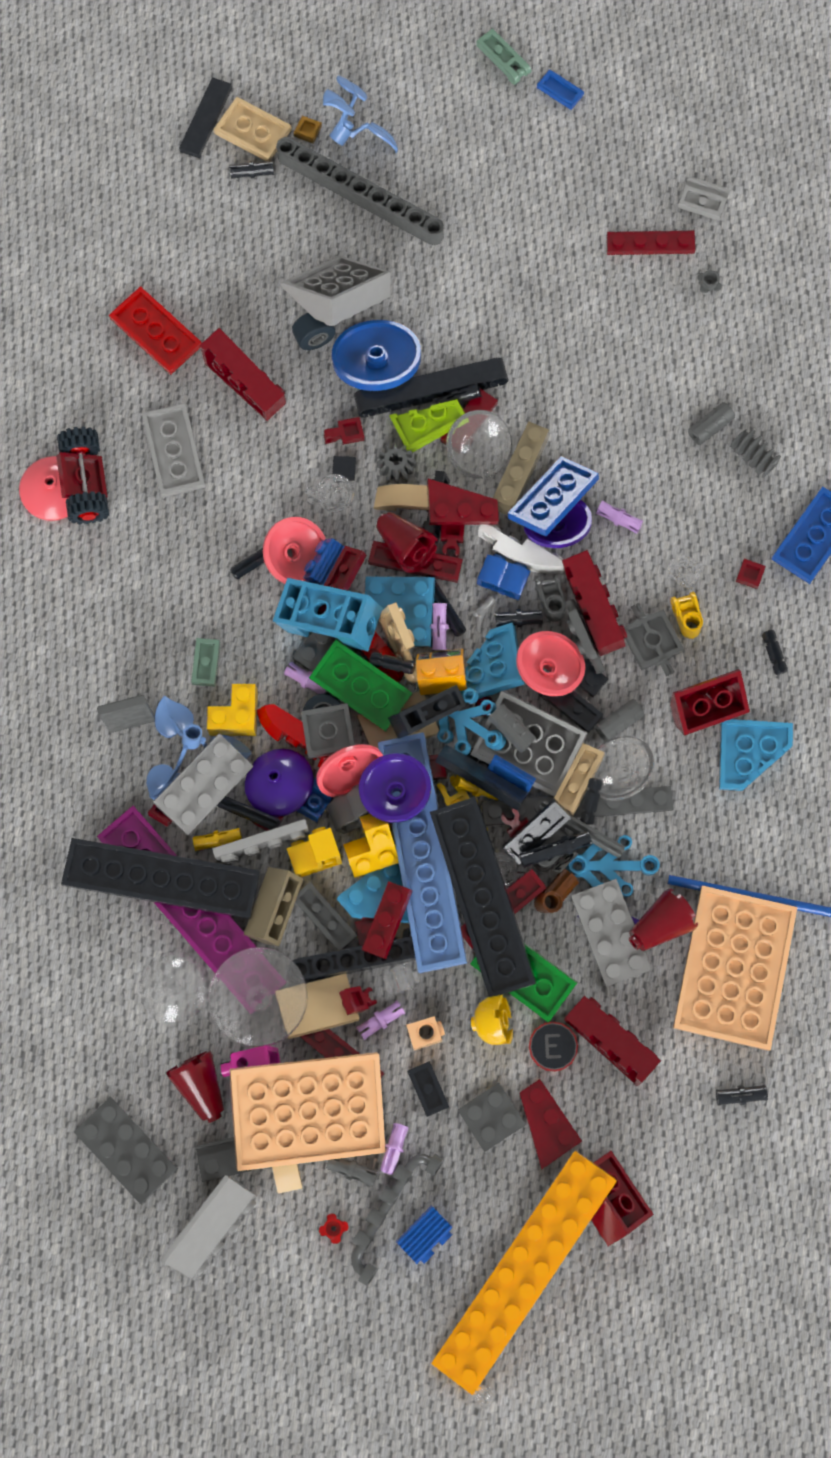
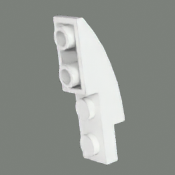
(529, 553)

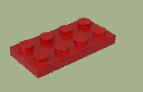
(155, 330)

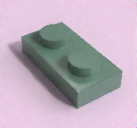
(205, 662)

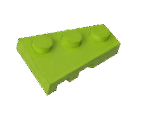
(426, 425)

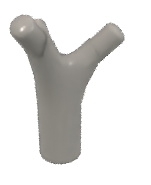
(481, 611)

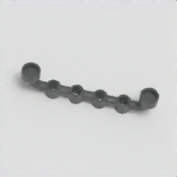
(376, 1217)

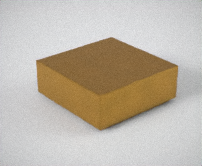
(307, 129)

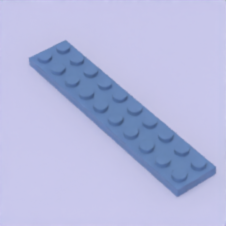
(423, 869)

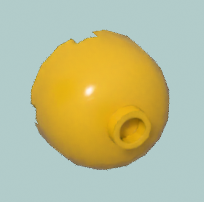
(492, 1021)

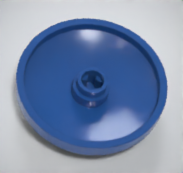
(376, 355)

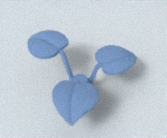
(344, 127)
(174, 719)

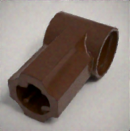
(557, 891)

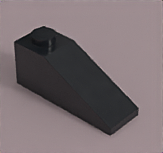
(427, 712)

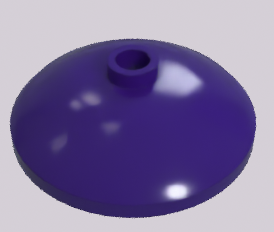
(568, 531)
(393, 774)
(288, 790)

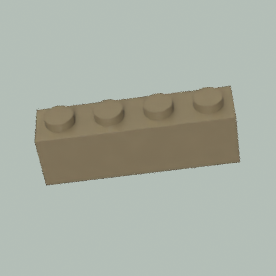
(521, 466)

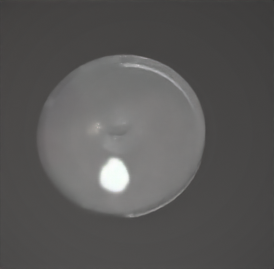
(258, 997)

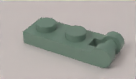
(503, 56)

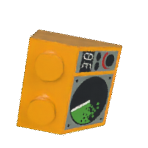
(440, 671)

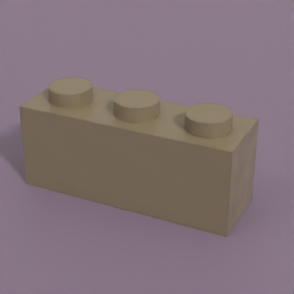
(273, 906)

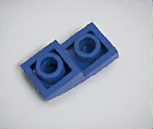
(316, 804)

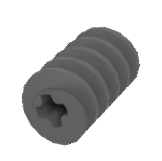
(755, 452)

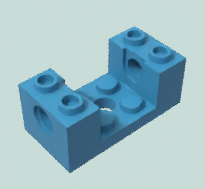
(348, 614)

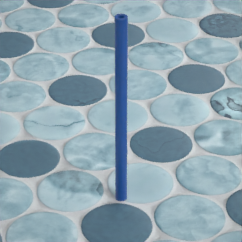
(801, 906)

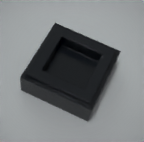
(344, 466)

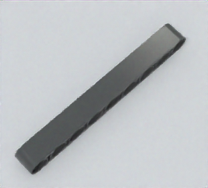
(364, 199)

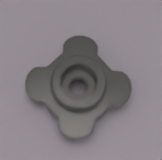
(712, 276)

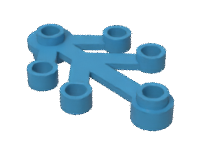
(463, 720)
(608, 866)

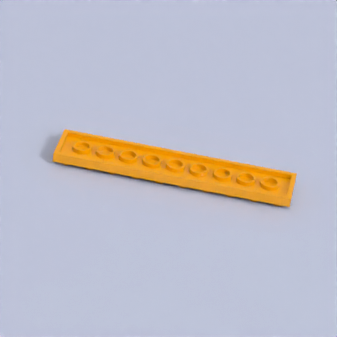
(524, 1272)

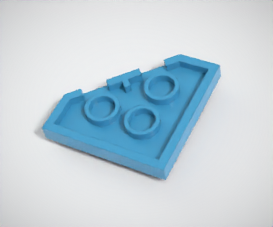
(413, 596)
(494, 664)
(750, 749)
(365, 895)

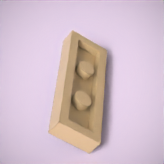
(576, 780)

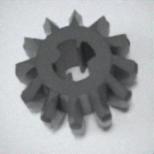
(387, 466)

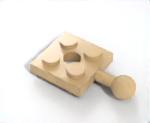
(398, 635)

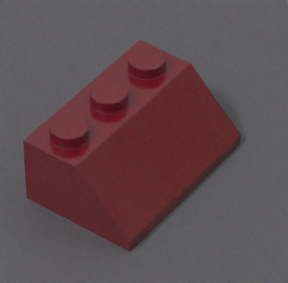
(709, 702)
(623, 1207)

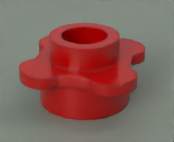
(341, 1227)

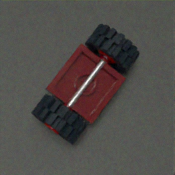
(82, 475)

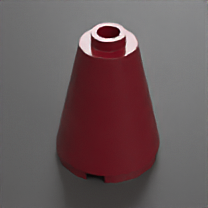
(406, 541)
(663, 921)
(199, 1085)

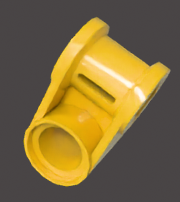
(687, 610)

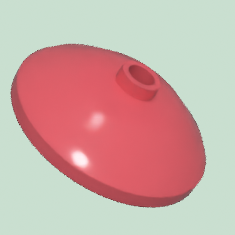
(39, 498)
(294, 534)
(557, 655)
(344, 768)

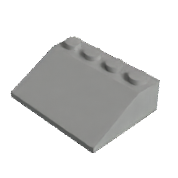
(339, 289)
(548, 755)
(209, 1227)

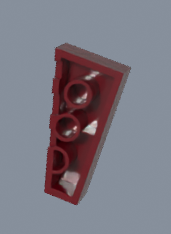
(612, 1040)

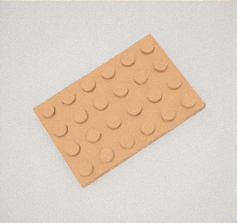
(735, 968)
(307, 1111)

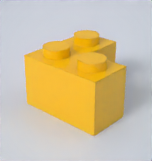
(237, 719)
(372, 851)
(315, 854)

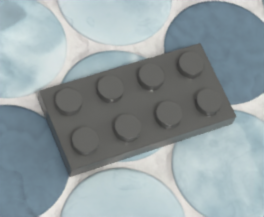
(125, 1150)

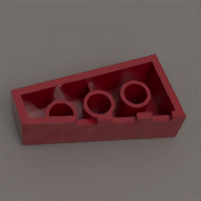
(242, 374)
(594, 603)

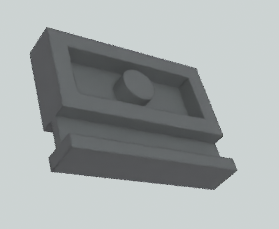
(217, 1159)

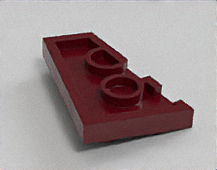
(459, 506)
(548, 1125)

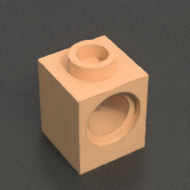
(414, 1029)

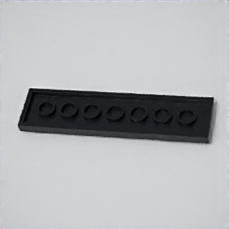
(161, 878)
(483, 897)

